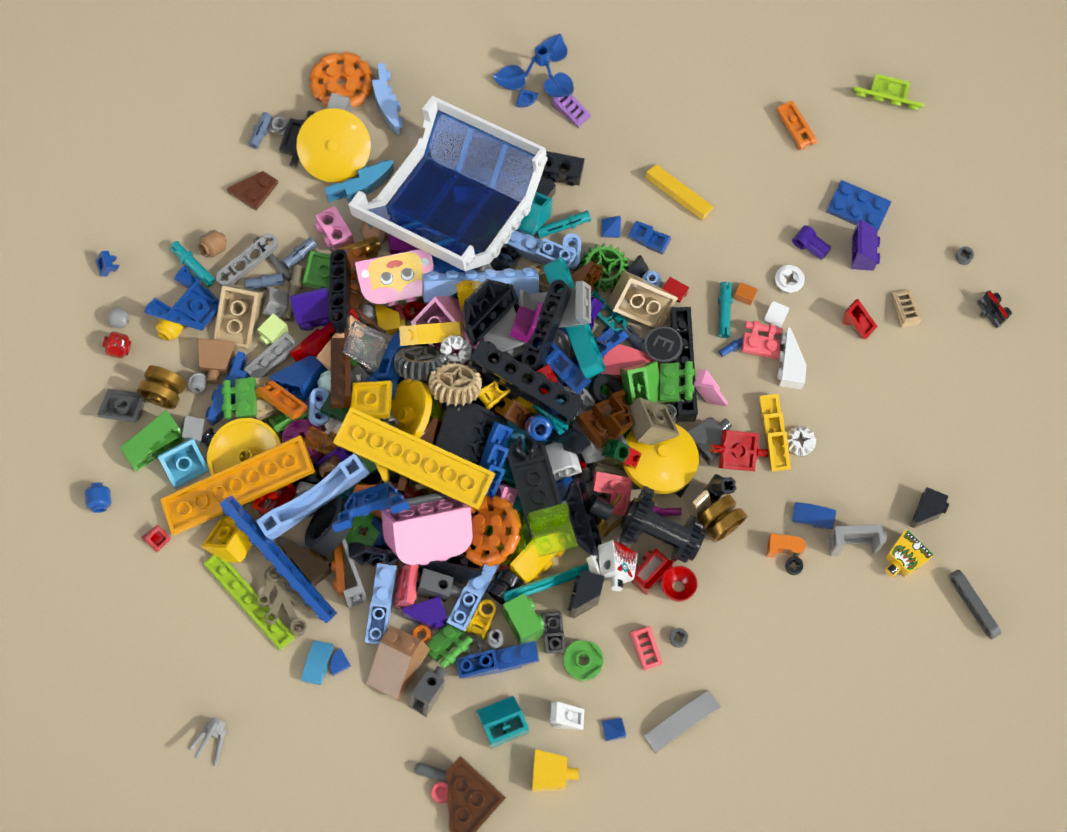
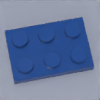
(856, 204)

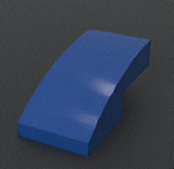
(649, 238)
(814, 515)

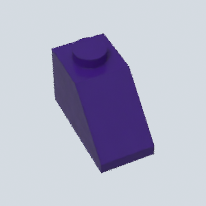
(427, 613)

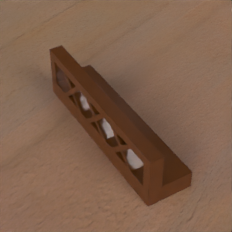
(340, 373)

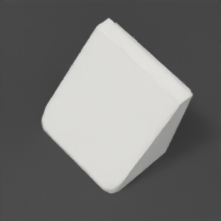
(776, 314)

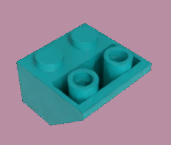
(538, 215)
(503, 721)

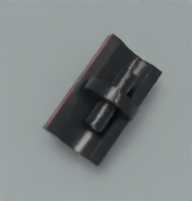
(992, 308)

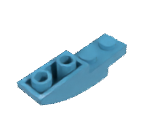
(368, 180)

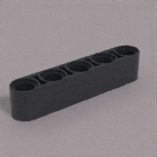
(339, 291)
(545, 316)

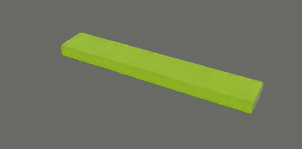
(247, 599)

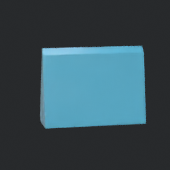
(183, 463)

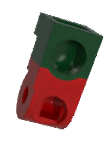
(621, 453)

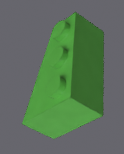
(152, 441)

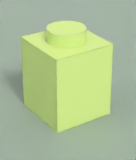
(272, 330)

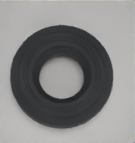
(604, 379)

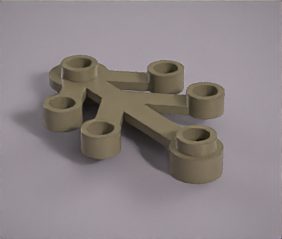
(283, 597)

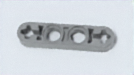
(245, 258)

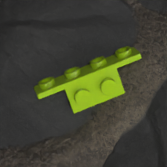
(890, 89)

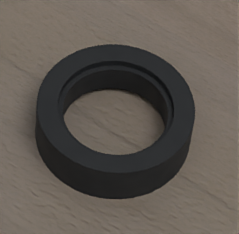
(322, 521)

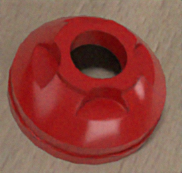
(683, 575)

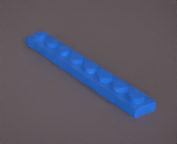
(281, 562)

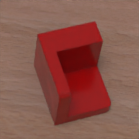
(676, 288)

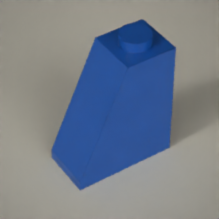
(300, 377)

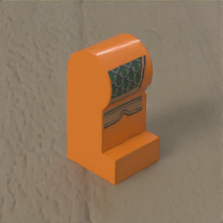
(785, 544)

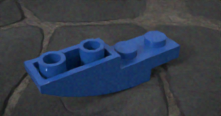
(387, 369)
(214, 413)
(497, 661)

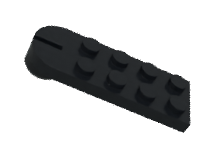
(532, 476)

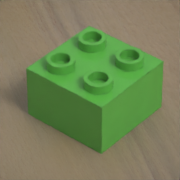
(523, 619)

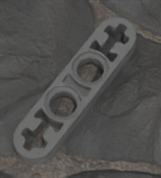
(974, 604)

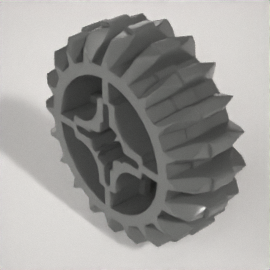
(418, 362)

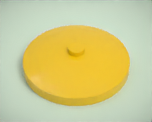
(333, 145)
(412, 406)
(238, 442)
(666, 464)

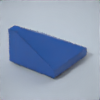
(611, 227)
(614, 729)

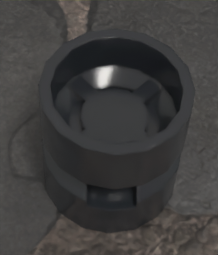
(505, 581)

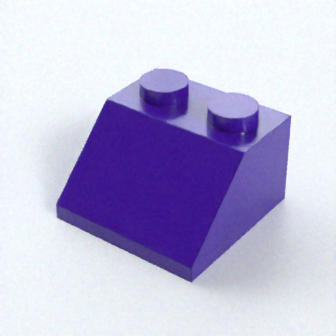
(865, 247)
(311, 309)

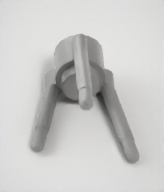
(212, 729)

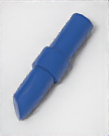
(734, 345)

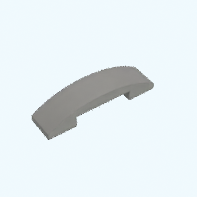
(682, 721)

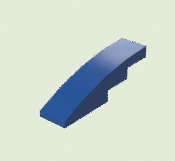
(565, 368)
(495, 454)

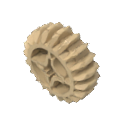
(455, 384)

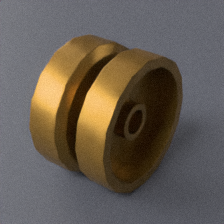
(161, 387)
(722, 518)

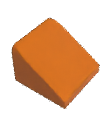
(745, 293)

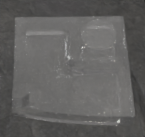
(366, 345)

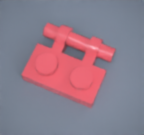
(761, 345)
(406, 586)

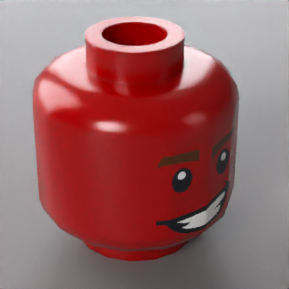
(117, 345)

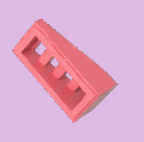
(639, 650)

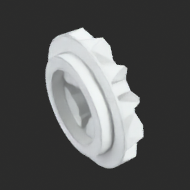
(787, 271)
(458, 343)
(795, 446)

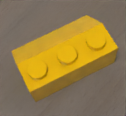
(530, 566)

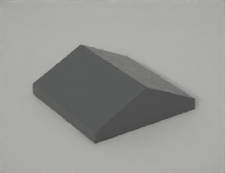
(121, 406)

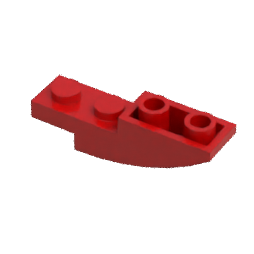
(316, 341)

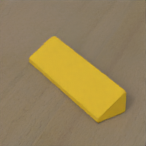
(679, 191)

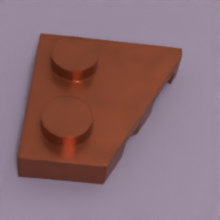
(254, 189)

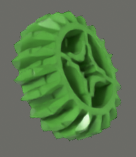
(616, 260)

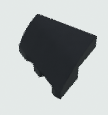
(365, 554)

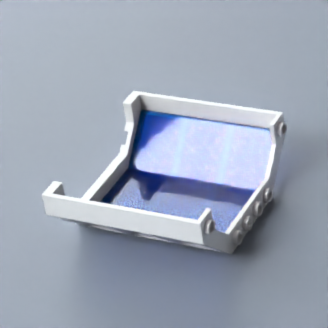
(458, 188)

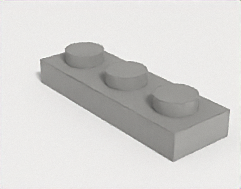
(271, 357)

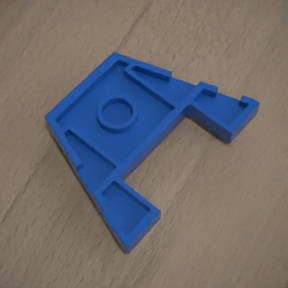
(193, 309)
(611, 342)
(368, 500)

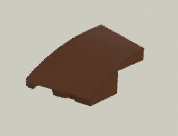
(606, 419)

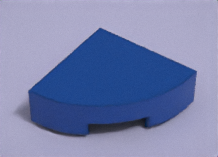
(526, 98)
(339, 662)

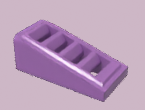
(561, 107)

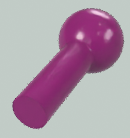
(667, 511)

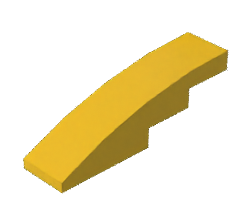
(774, 432)

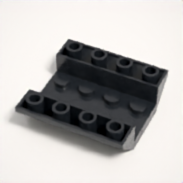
(466, 430)

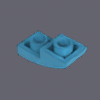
(316, 662)

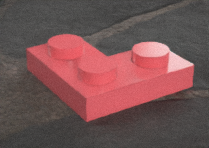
(614, 486)

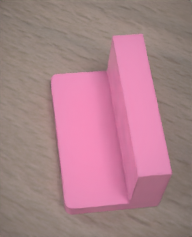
(709, 389)

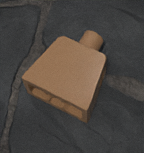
(215, 358)

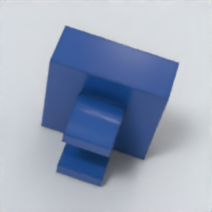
(104, 263)

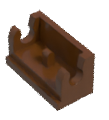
(514, 412)

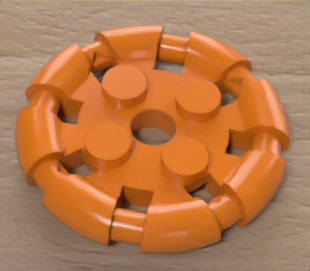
(341, 71)
(500, 534)

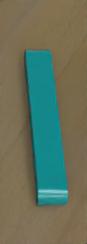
(580, 335)

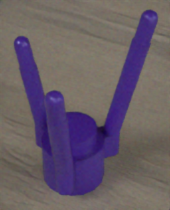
(341, 453)

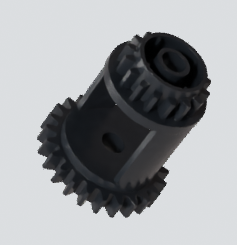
(640, 519)

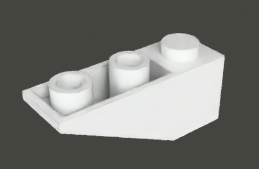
(793, 368)

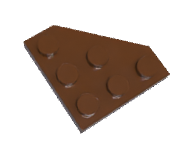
(469, 797)

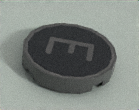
(663, 344)

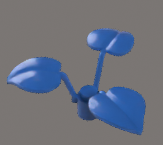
(559, 85)

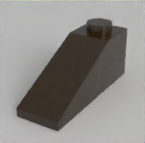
(307, 561)

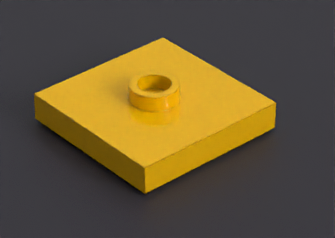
(372, 398)

